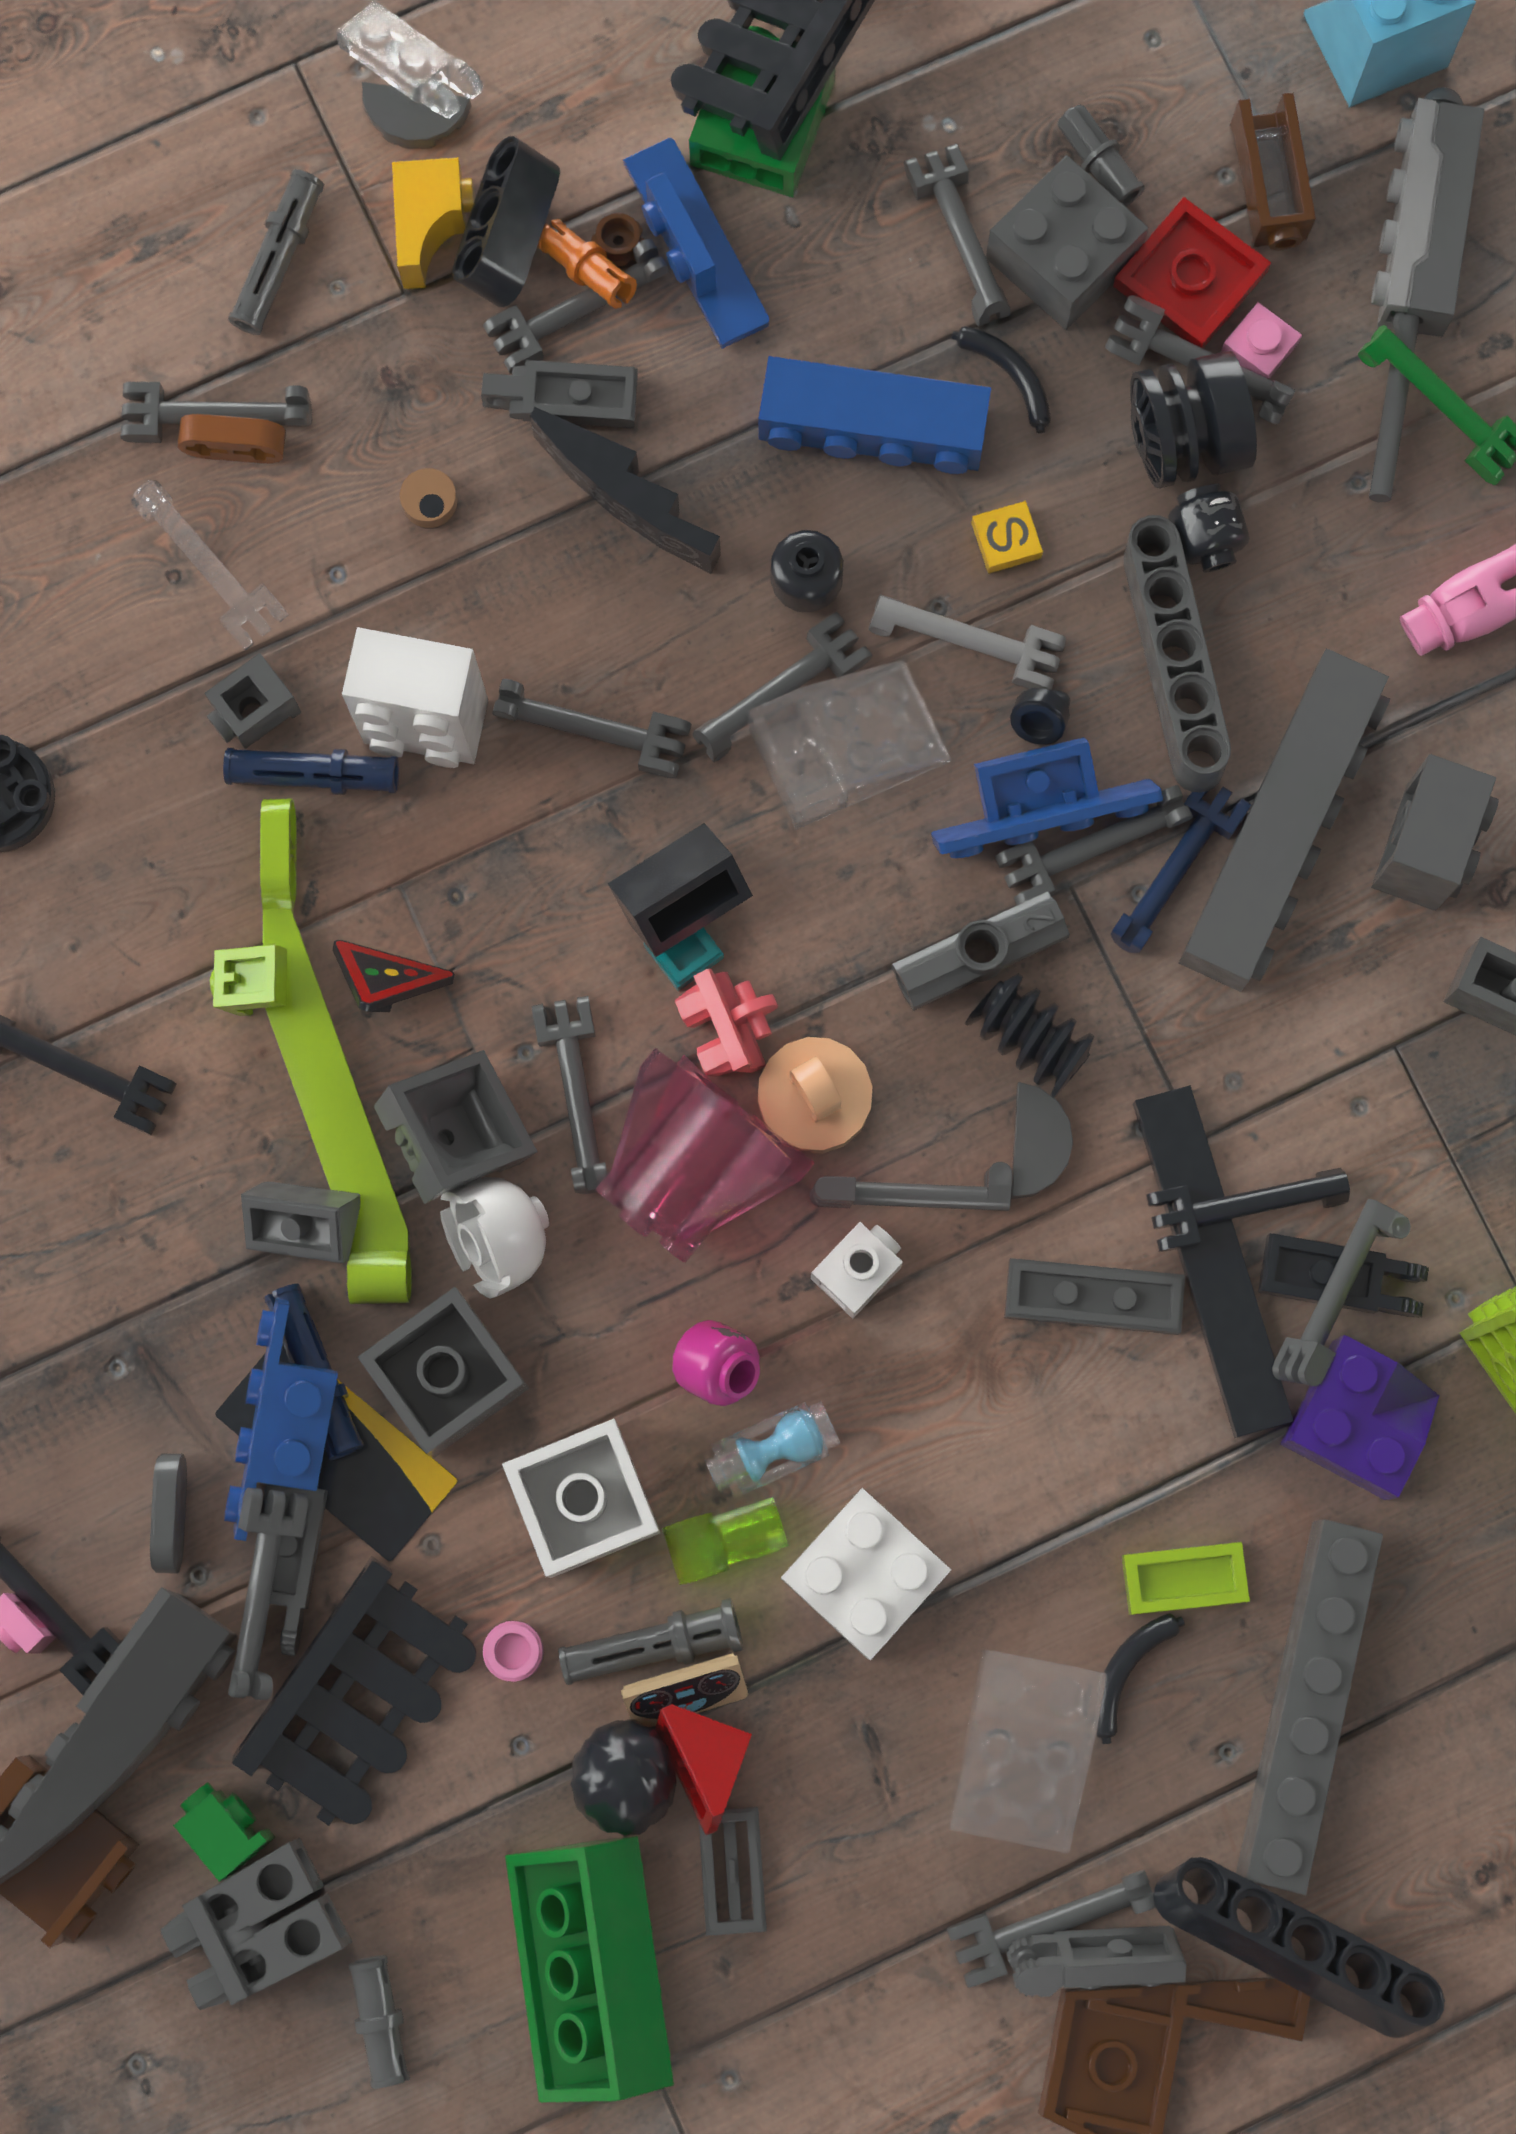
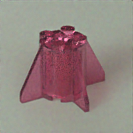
(693, 1157)

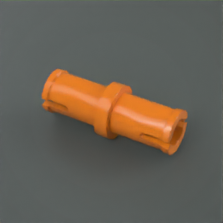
(587, 264)

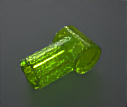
(712, 1543)

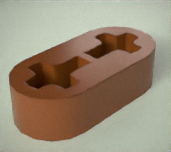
(231, 438)

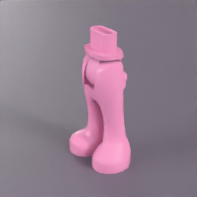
(1464, 605)

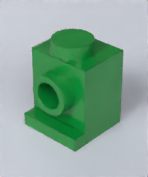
(220, 1830)

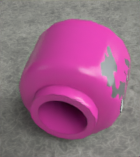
(716, 1363)

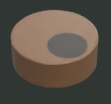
(428, 498)

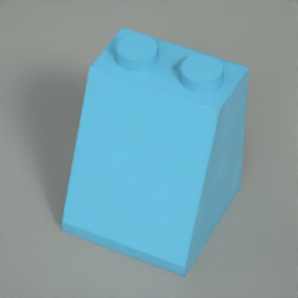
(1386, 42)

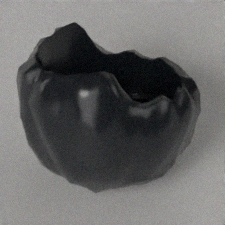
(623, 1778)

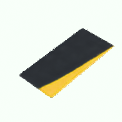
(379, 1489)

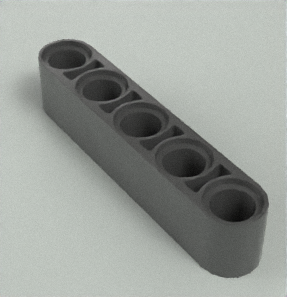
(1182, 629)

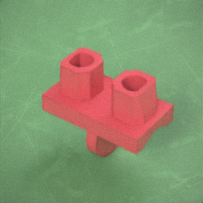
(733, 1019)

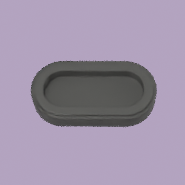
(168, 1513)

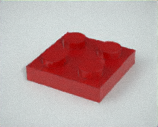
(1193, 273)

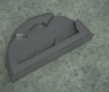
(407, 122)
(1040, 1141)

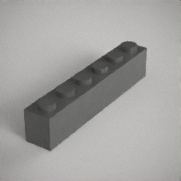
(1284, 821)
(1309, 1706)

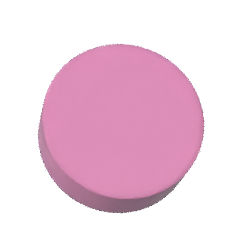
(513, 1651)

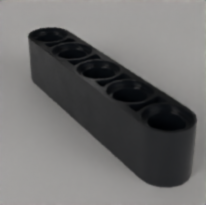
(1325, 1947)

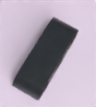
(506, 222)

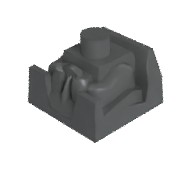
(454, 1125)

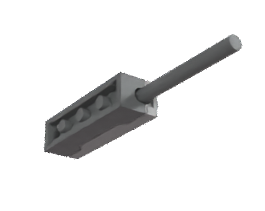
(1423, 246)

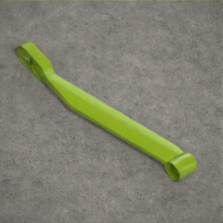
(324, 1085)

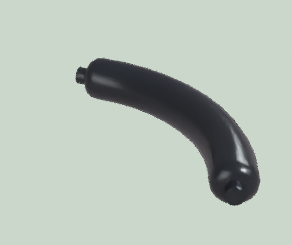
(1014, 366)
(1123, 1663)

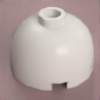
(495, 1231)

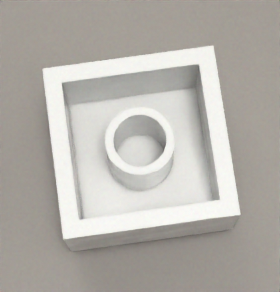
(581, 1498)
(865, 1574)

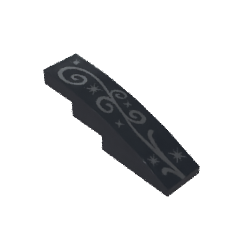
(610, 477)

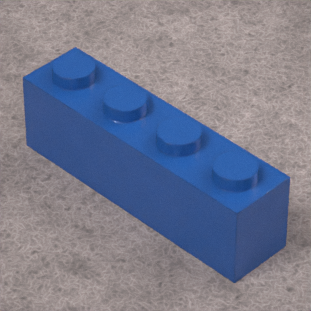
(873, 415)

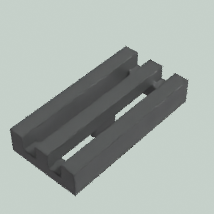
(736, 1924)

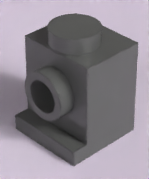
(250, 684)

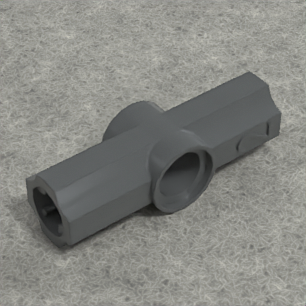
(1012, 934)

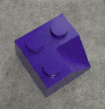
(1364, 1419)

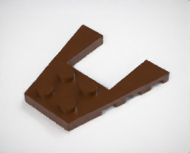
(1121, 2043)

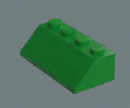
(589, 1971)

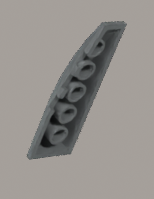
(127, 1714)

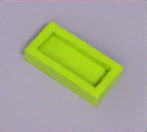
(1185, 1578)

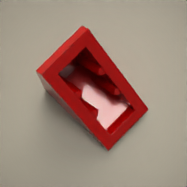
(704, 1758)

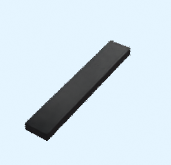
(1215, 1267)

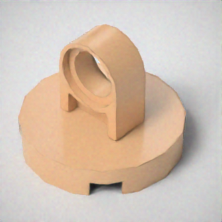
(815, 1094)

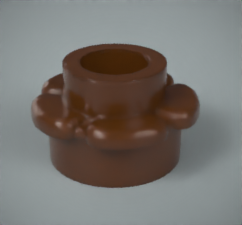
(618, 226)

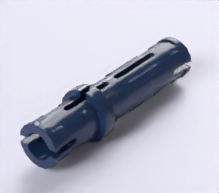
(312, 770)
(306, 1348)

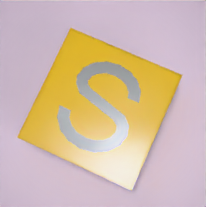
(1007, 537)

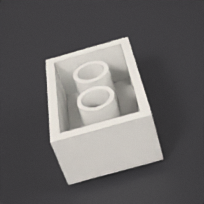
(415, 697)

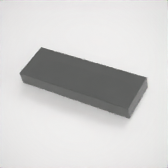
(1094, 1296)

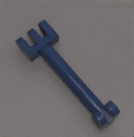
(1133, 930)

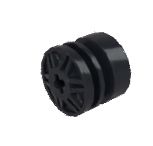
(1204, 417)

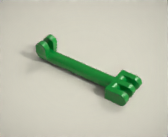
(1488, 439)

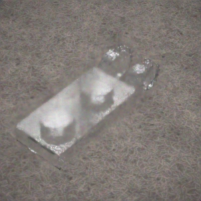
(408, 59)

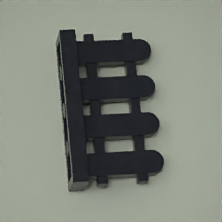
(788, 70)
(330, 1714)

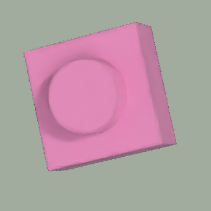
(1262, 341)
(21, 1627)

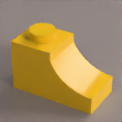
(428, 211)

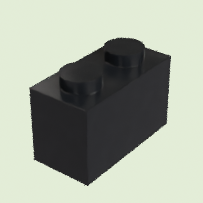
(680, 889)

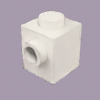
(858, 1267)

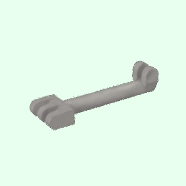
(1025, 654)

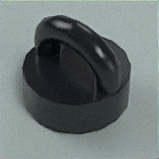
(1040, 715)

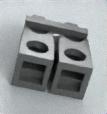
(238, 1937)

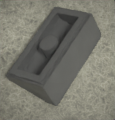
(300, 1221)

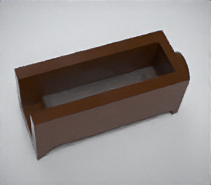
(1274, 174)

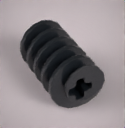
(1032, 1033)

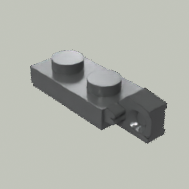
(568, 390)

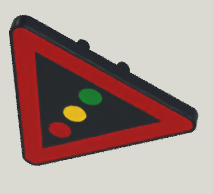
(384, 978)

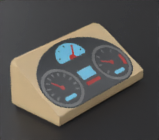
(691, 1688)

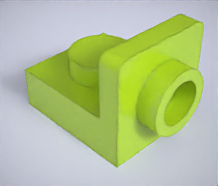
(249, 978)

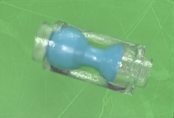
(799, 1436)

